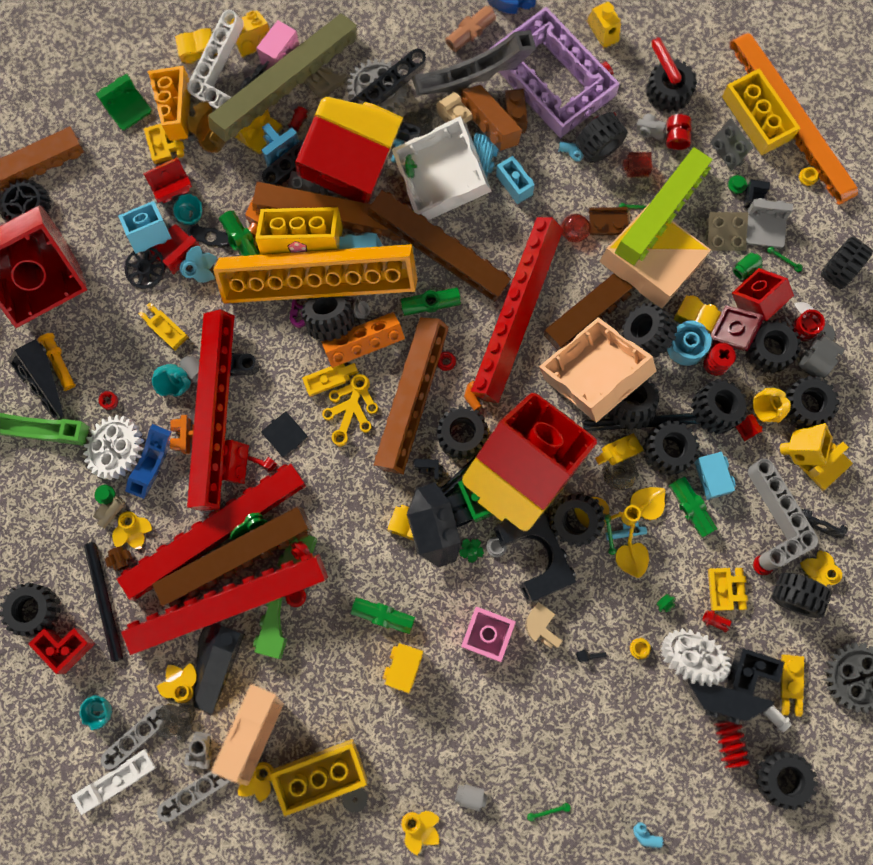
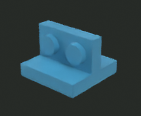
(277, 144)

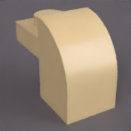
(452, 108)
(536, 626)

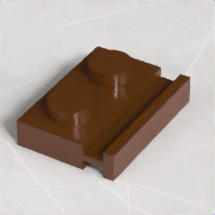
(608, 220)

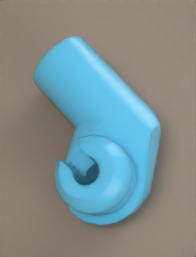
(572, 149)
(644, 837)

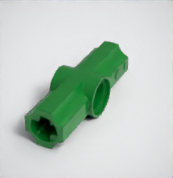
(238, 236)
(418, 304)
(693, 507)
(383, 615)

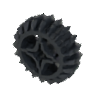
(15, 198)

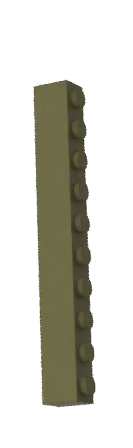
(282, 77)

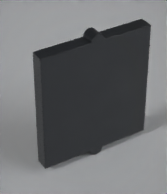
(284, 434)

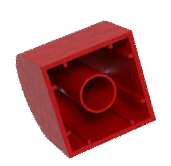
(35, 267)

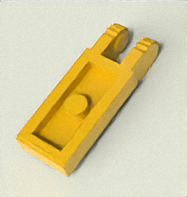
(164, 327)
(792, 684)

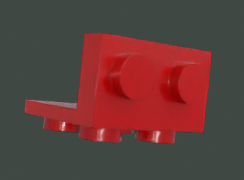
(168, 180)
(175, 249)
(235, 462)

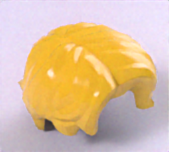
(771, 405)

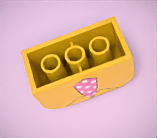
(298, 230)

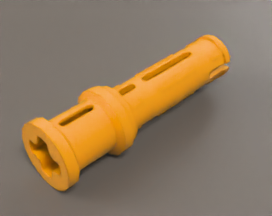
(54, 355)

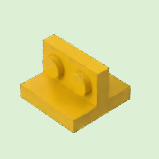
(253, 134)
(836, 465)

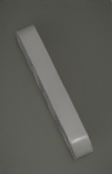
(138, 739)
(197, 796)

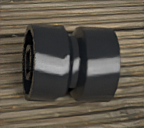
(461, 514)

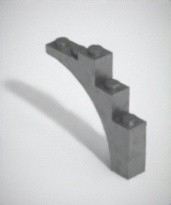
(481, 68)

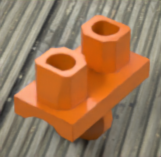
(184, 427)

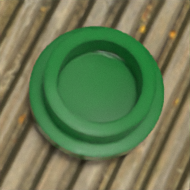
(737, 184)
(104, 494)
(666, 603)

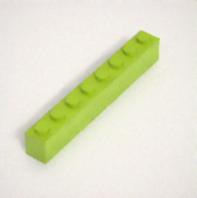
(662, 207)

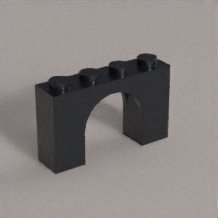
(557, 574)

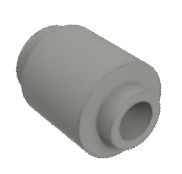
(191, 366)
(471, 797)

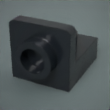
(426, 465)

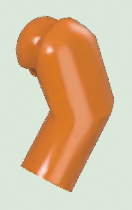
(471, 398)

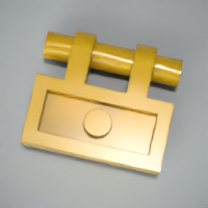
(159, 146)
(721, 589)

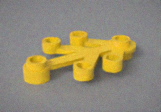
(351, 407)

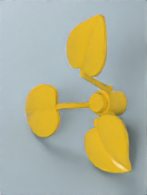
(645, 503)

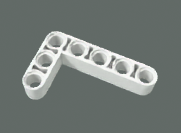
(215, 65)

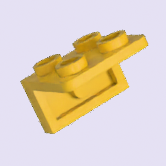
(252, 33)

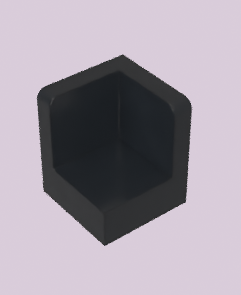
(755, 190)

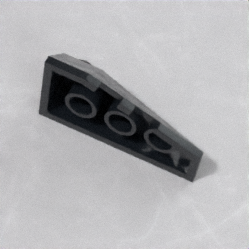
(215, 658)

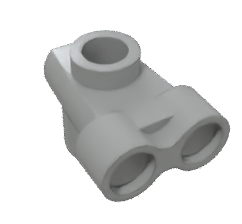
(651, 127)
(199, 755)

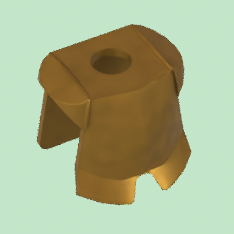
(200, 128)

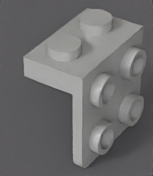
(767, 223)

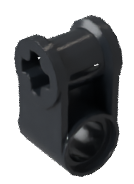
(238, 364)

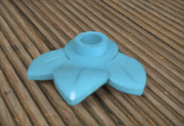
(201, 264)

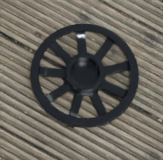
(145, 268)

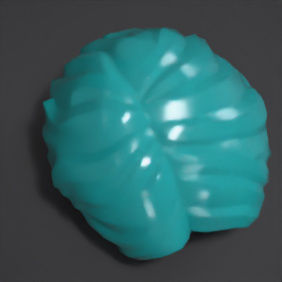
(170, 380)

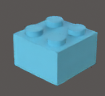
(144, 227)

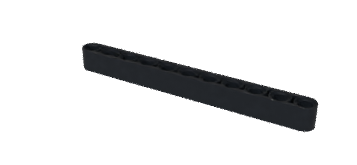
(375, 87)

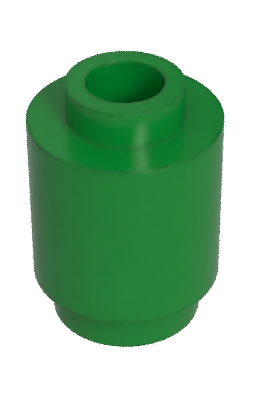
(747, 266)

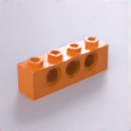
(364, 339)

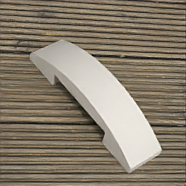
(114, 782)

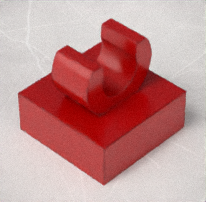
(749, 427)

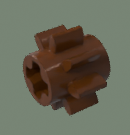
(118, 558)

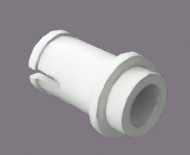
(778, 719)

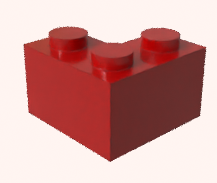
(61, 653)

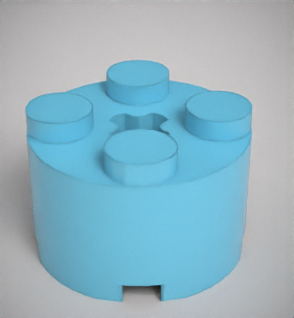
(698, 345)

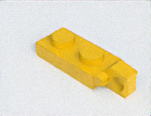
(328, 378)
(620, 450)

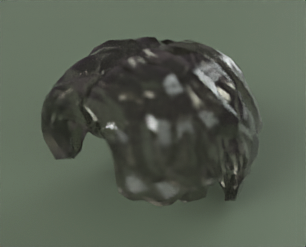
(621, 475)

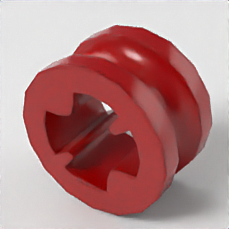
(102, 401)

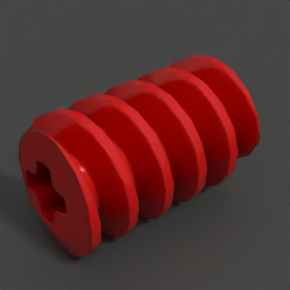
(719, 359)
(732, 744)

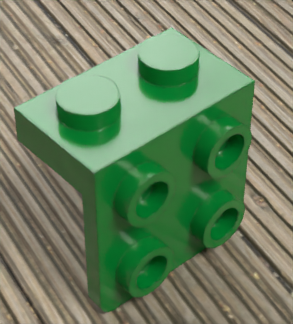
(123, 102)

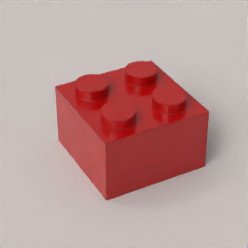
(763, 293)

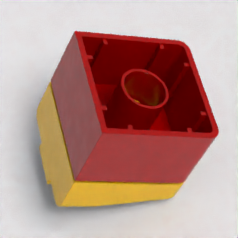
(347, 147)
(527, 461)

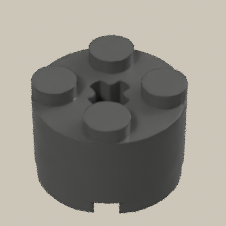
(821, 357)

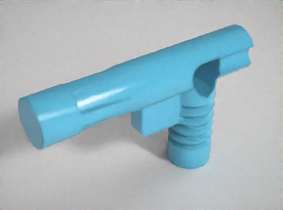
(625, 532)

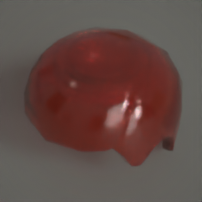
(575, 228)

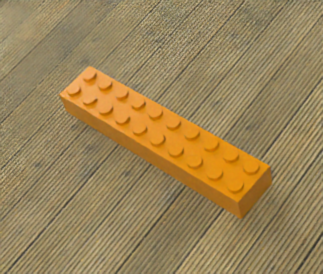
(316, 274)

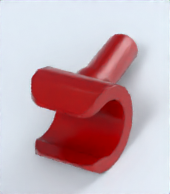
(267, 464)

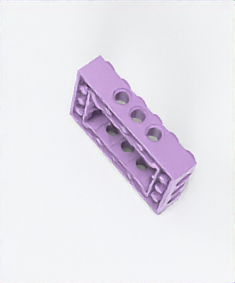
(598, 82)

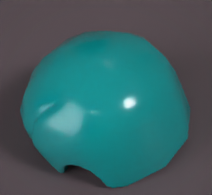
(182, 209)
(93, 704)

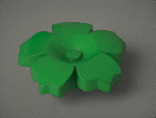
(409, 165)
(471, 550)

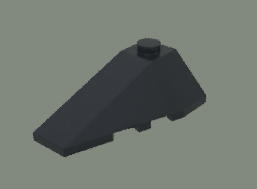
(33, 365)

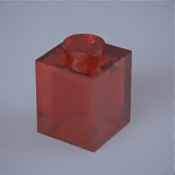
(638, 164)

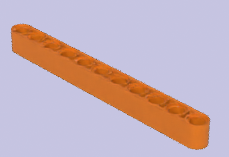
(808, 137)

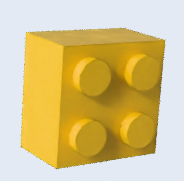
(403, 667)

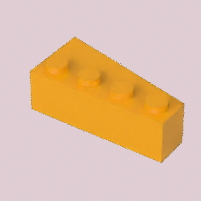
(172, 100)

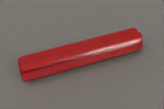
(666, 60)

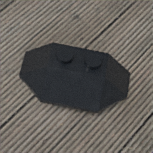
(433, 526)
(726, 702)

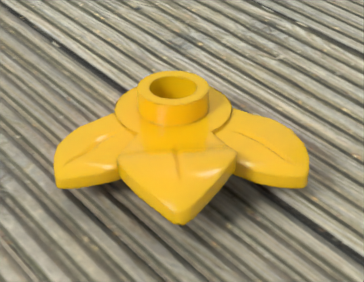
(132, 533)
(819, 567)
(176, 680)
(258, 785)
(423, 832)

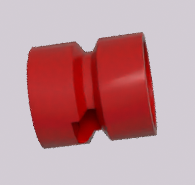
(678, 132)
(808, 324)

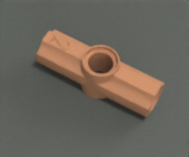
(470, 28)

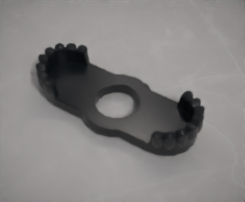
(199, 234)
(830, 530)

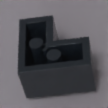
(750, 666)

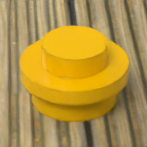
(808, 176)
(640, 648)

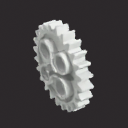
(114, 435)
(695, 657)

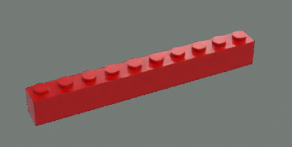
(517, 310)
(211, 411)
(209, 533)
(225, 604)

